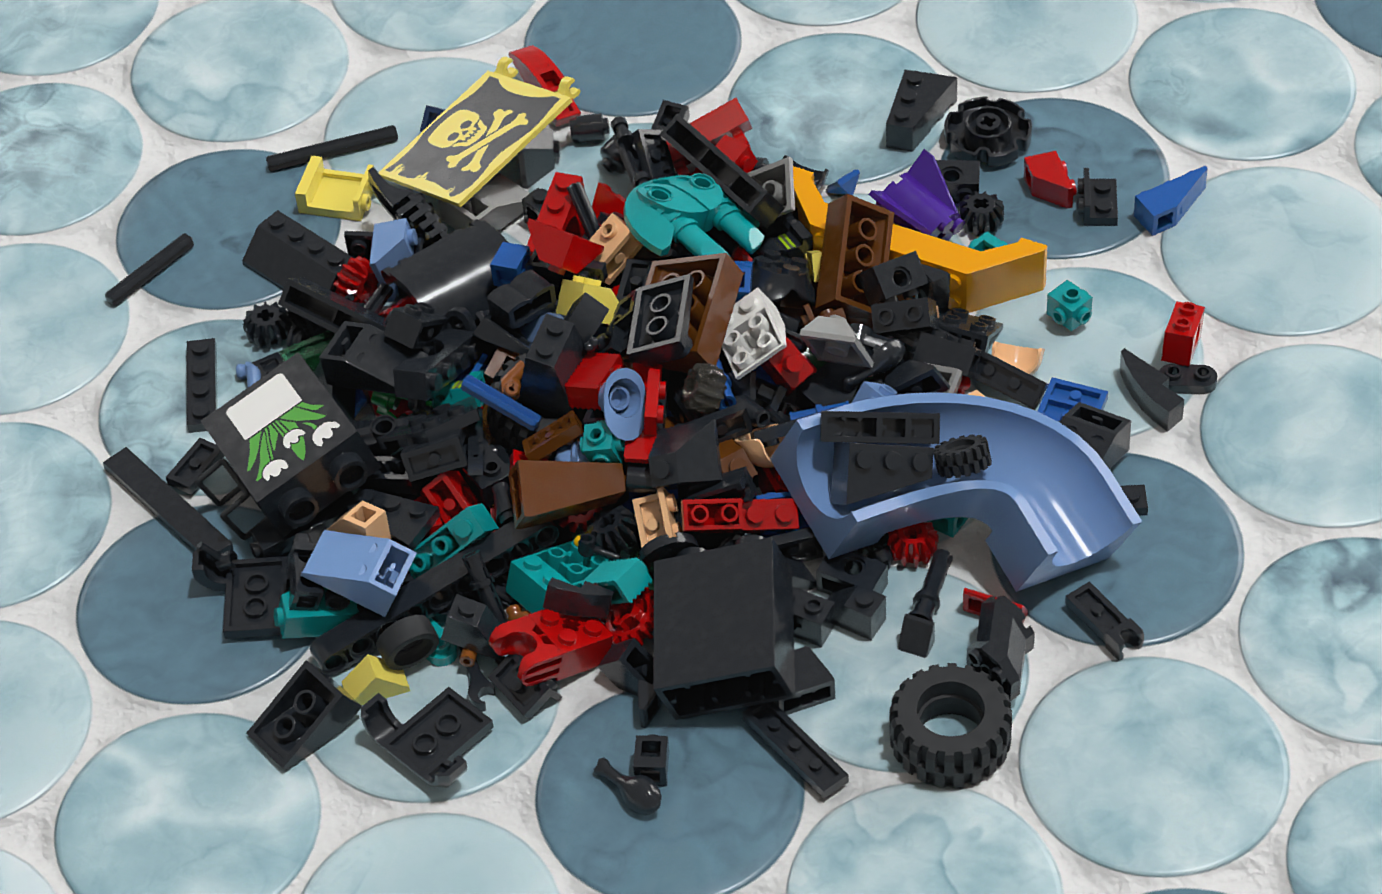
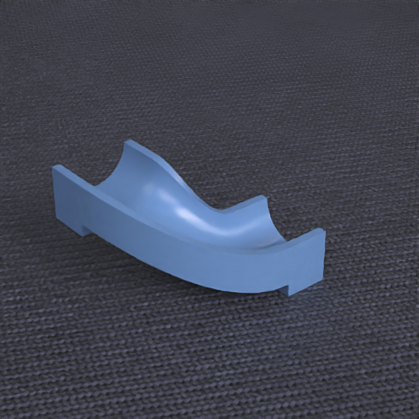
(1042, 496)

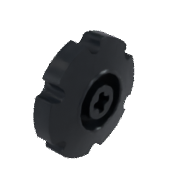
(988, 131)

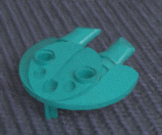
(685, 209)

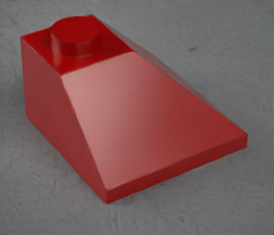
(562, 249)

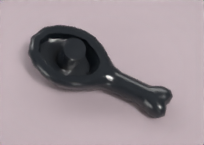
(596, 344)
(884, 359)
(638, 791)

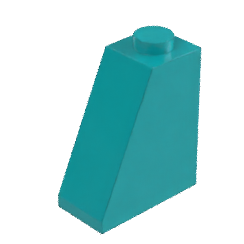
(309, 623)

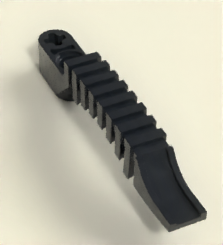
(409, 206)

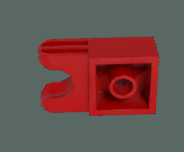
(552, 644)

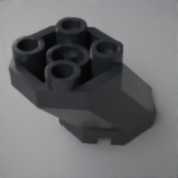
(1001, 644)

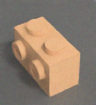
(618, 245)

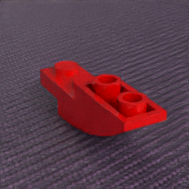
(542, 72)
(735, 516)

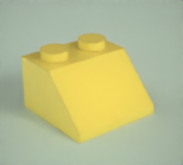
(573, 289)

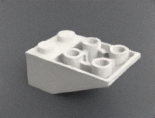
(753, 333)

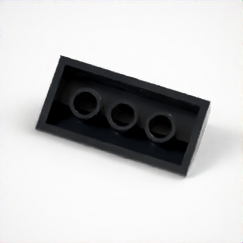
(290, 250)

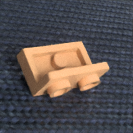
(656, 515)

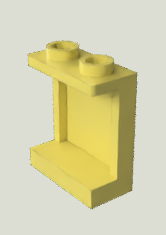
(333, 192)

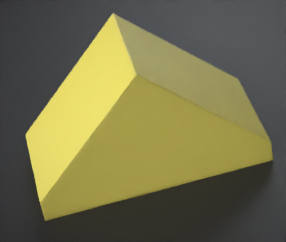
(374, 677)

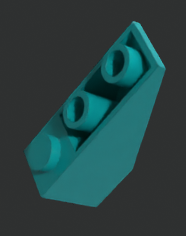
(453, 537)

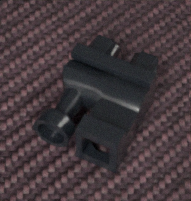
(305, 593)

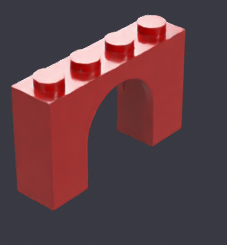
(559, 208)

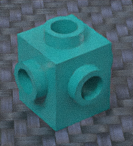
(1069, 305)
(601, 445)

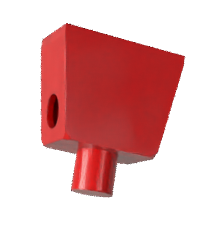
(788, 368)

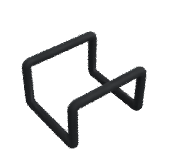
(234, 505)

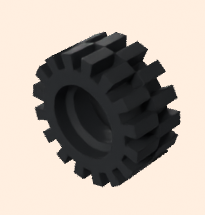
(962, 456)

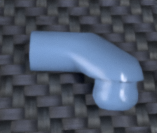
(248, 371)

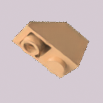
(363, 520)

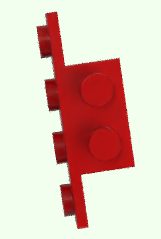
(655, 389)

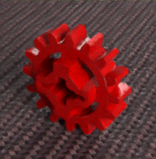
(632, 619)

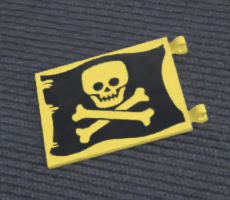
(477, 135)

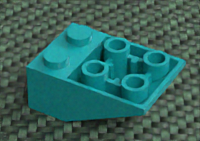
(532, 573)

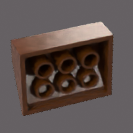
(712, 303)

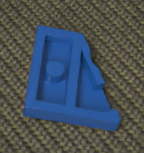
(1064, 395)

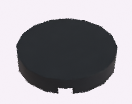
(665, 547)

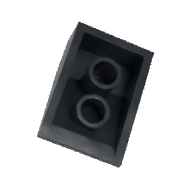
(303, 716)

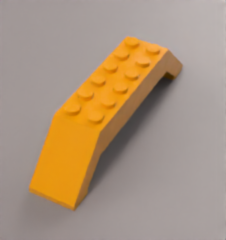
(976, 276)

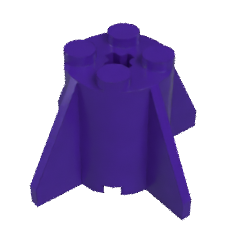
(922, 200)

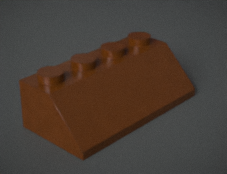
(854, 241)

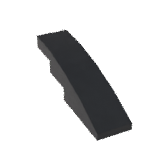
(880, 427)

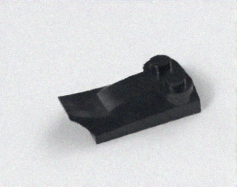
(661, 322)

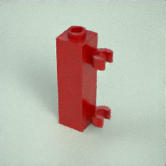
(725, 119)

